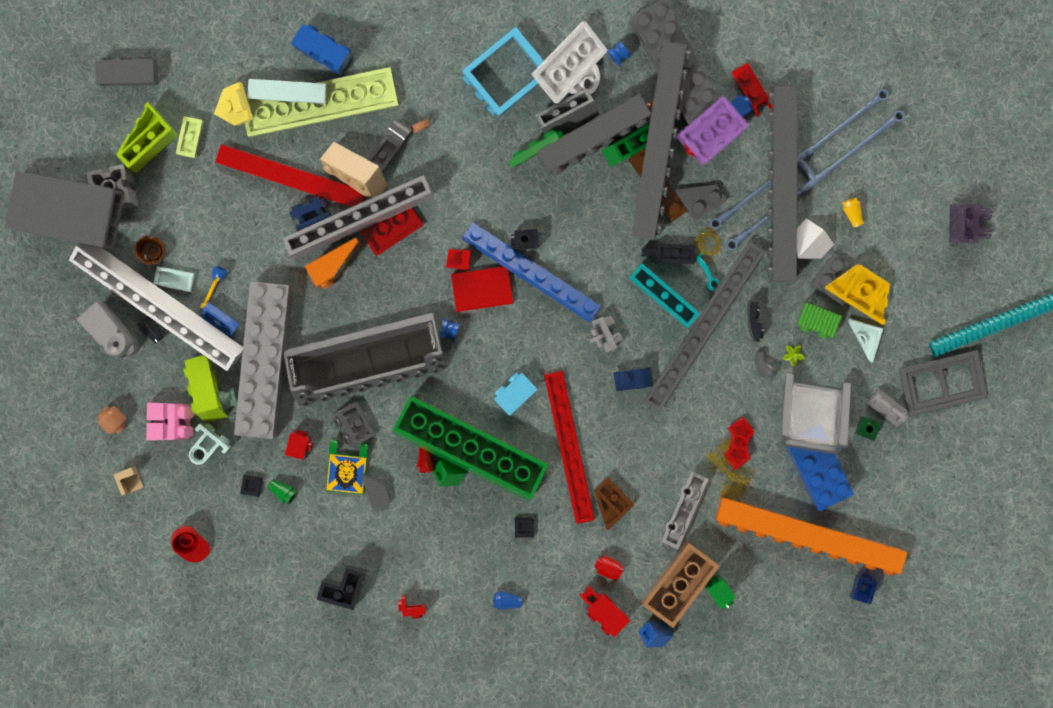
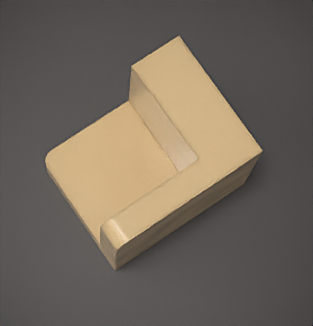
(128, 480)

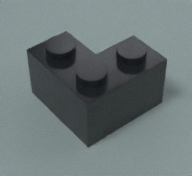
(343, 593)

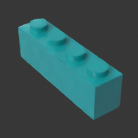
(664, 296)

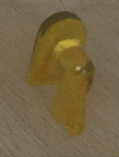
(720, 464)
(731, 491)

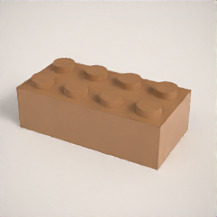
(679, 584)

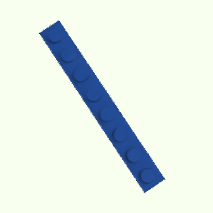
(531, 272)

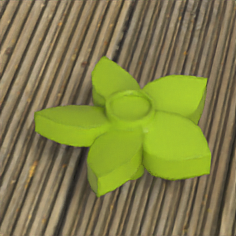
(793, 355)

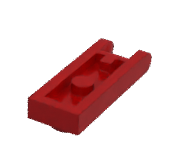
(751, 87)

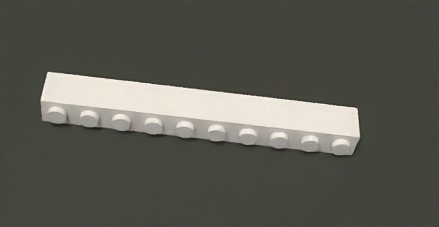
(157, 304)

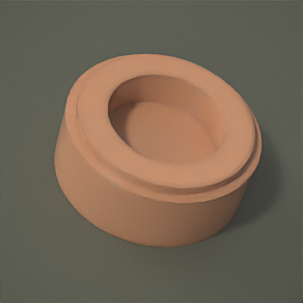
(420, 126)

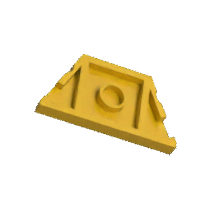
(862, 291)

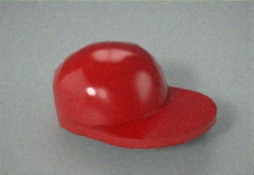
(189, 544)

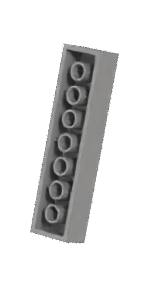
(262, 360)

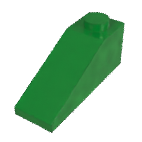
(626, 146)

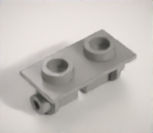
(888, 407)

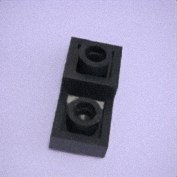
(755, 328)

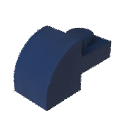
(633, 379)

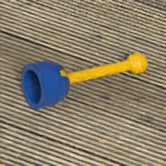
(218, 274)

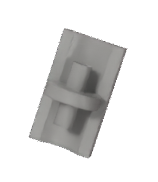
(603, 335)

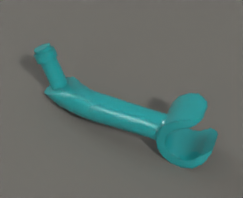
(703, 264)

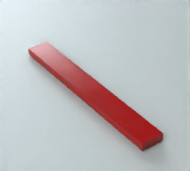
(288, 176)
(569, 447)

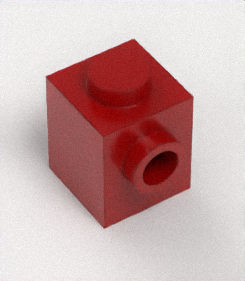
(298, 444)

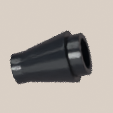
(150, 329)

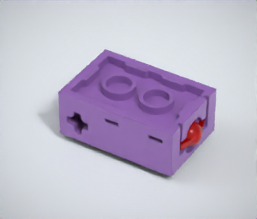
(712, 131)

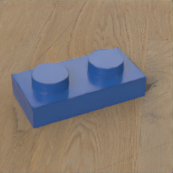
(219, 320)

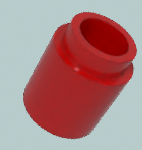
(608, 567)

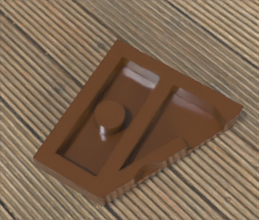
(612, 502)

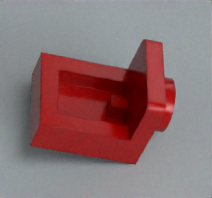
(414, 611)

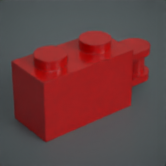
(605, 612)

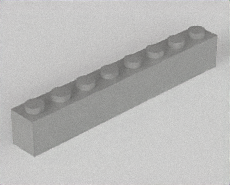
(358, 217)

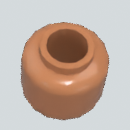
(111, 420)

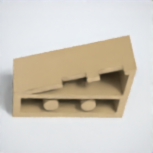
(354, 171)

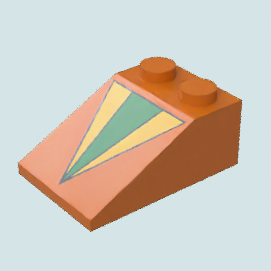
(330, 266)

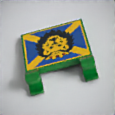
(346, 470)

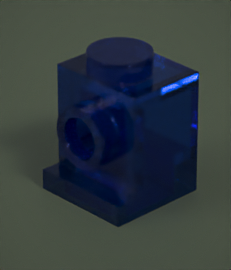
(868, 593)

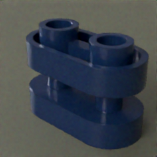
(300, 211)

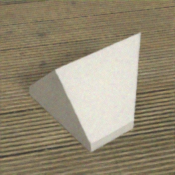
(812, 241)

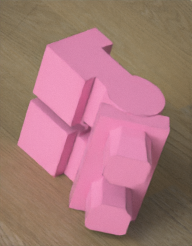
(177, 424)

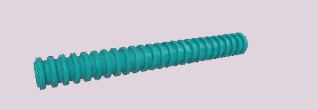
(992, 325)

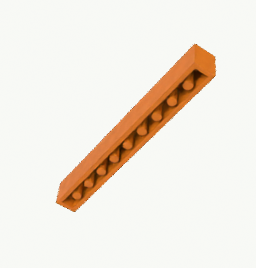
(811, 535)

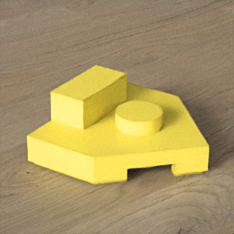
(234, 105)

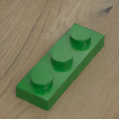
(521, 157)

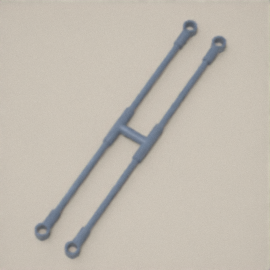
(813, 179)

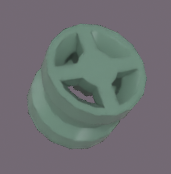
(228, 398)

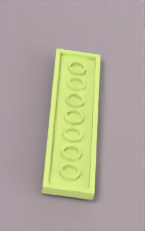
(344, 98)

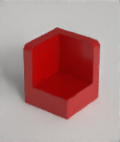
(458, 259)

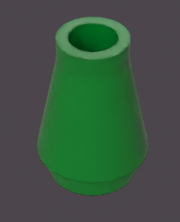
(282, 491)

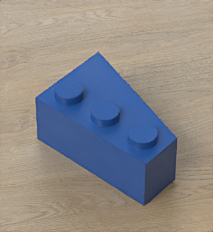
(322, 49)

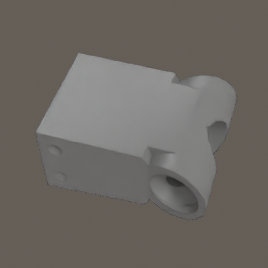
(109, 330)

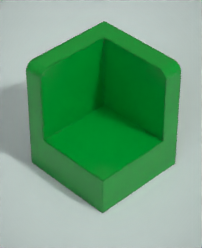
(448, 474)

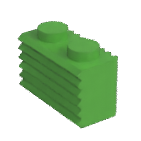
(818, 320)

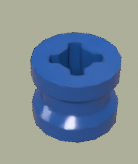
(619, 53)
(449, 330)

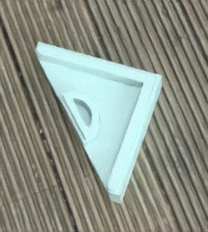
(868, 337)

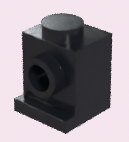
(532, 242)

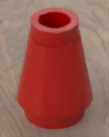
(425, 461)

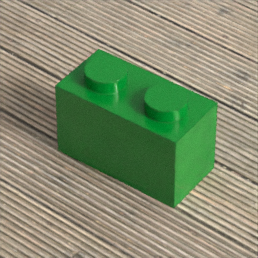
(720, 592)

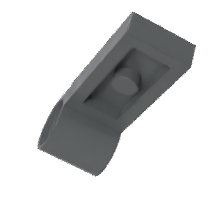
(390, 144)

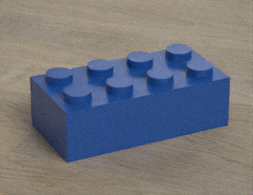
(821, 477)

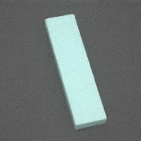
(287, 91)

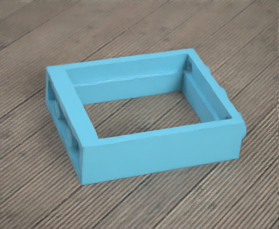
(481, 93)

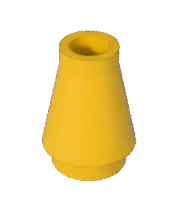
(853, 210)

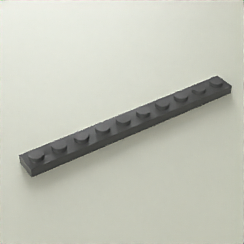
(704, 326)

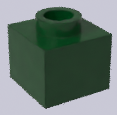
(861, 428)

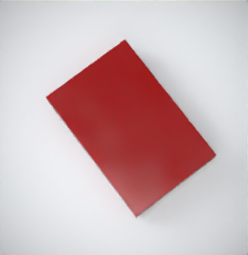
(391, 231)
(481, 289)

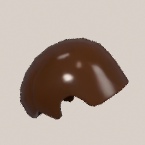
(143, 247)

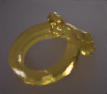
(708, 232)

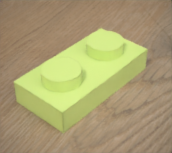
(189, 137)

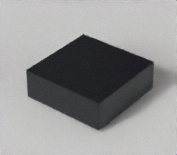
(251, 485)
(524, 527)

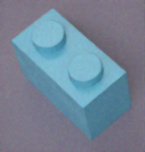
(515, 393)

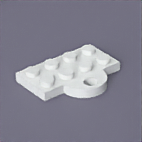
(572, 64)

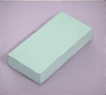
(174, 279)

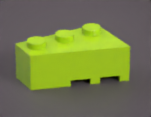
(146, 139)
(204, 389)

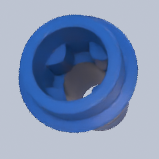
(506, 601)

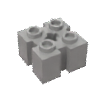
(117, 178)

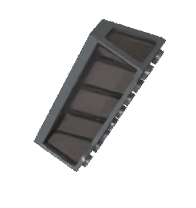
(364, 360)

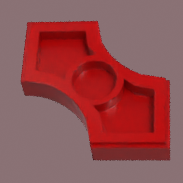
(738, 449)

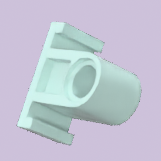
(208, 443)

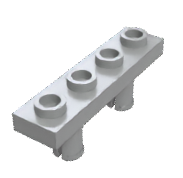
(685, 511)

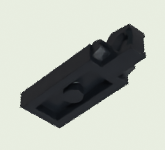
(670, 253)

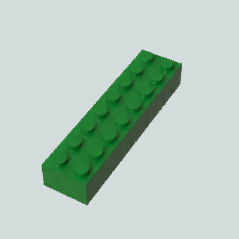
(469, 449)

